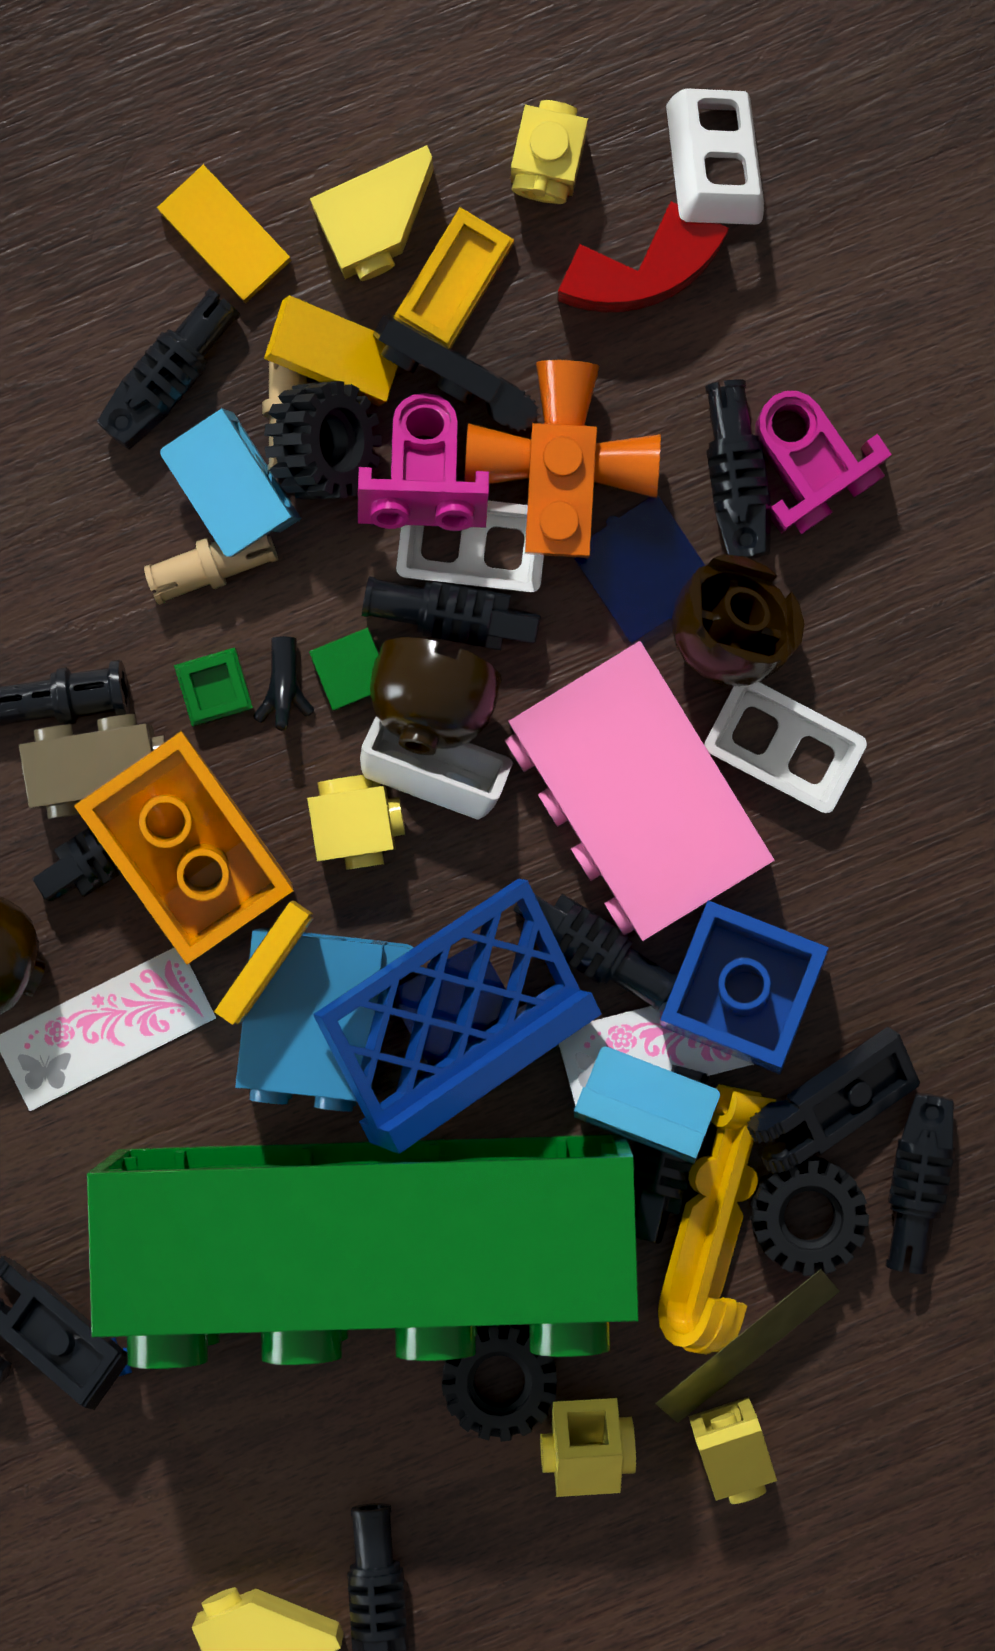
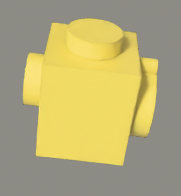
(548, 152)
(354, 821)
(588, 1447)

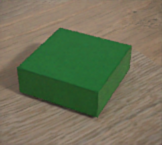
(346, 668)
(214, 687)

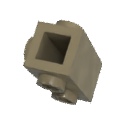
(69, 767)

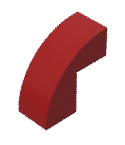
(672, 263)

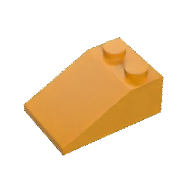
(184, 847)

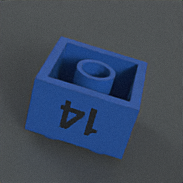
(744, 987)

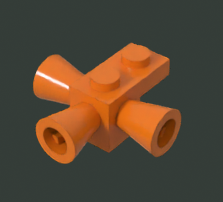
(563, 461)

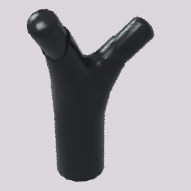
(283, 684)

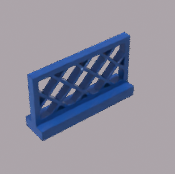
(470, 1067)

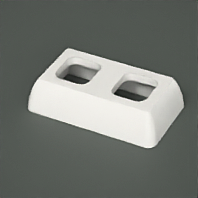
(691, 144)
(470, 564)
(793, 724)
(456, 778)

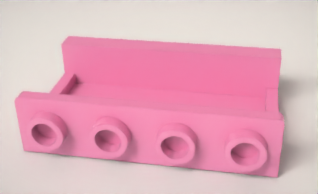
(637, 793)

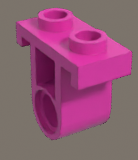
(817, 464)
(423, 474)

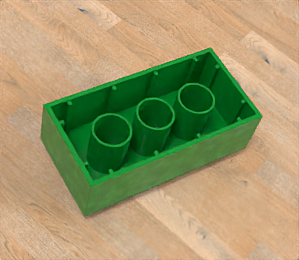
(363, 1239)

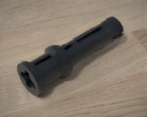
(67, 696)

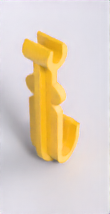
(690, 1298)

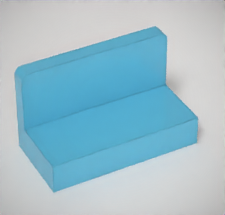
(228, 482)
(647, 1104)

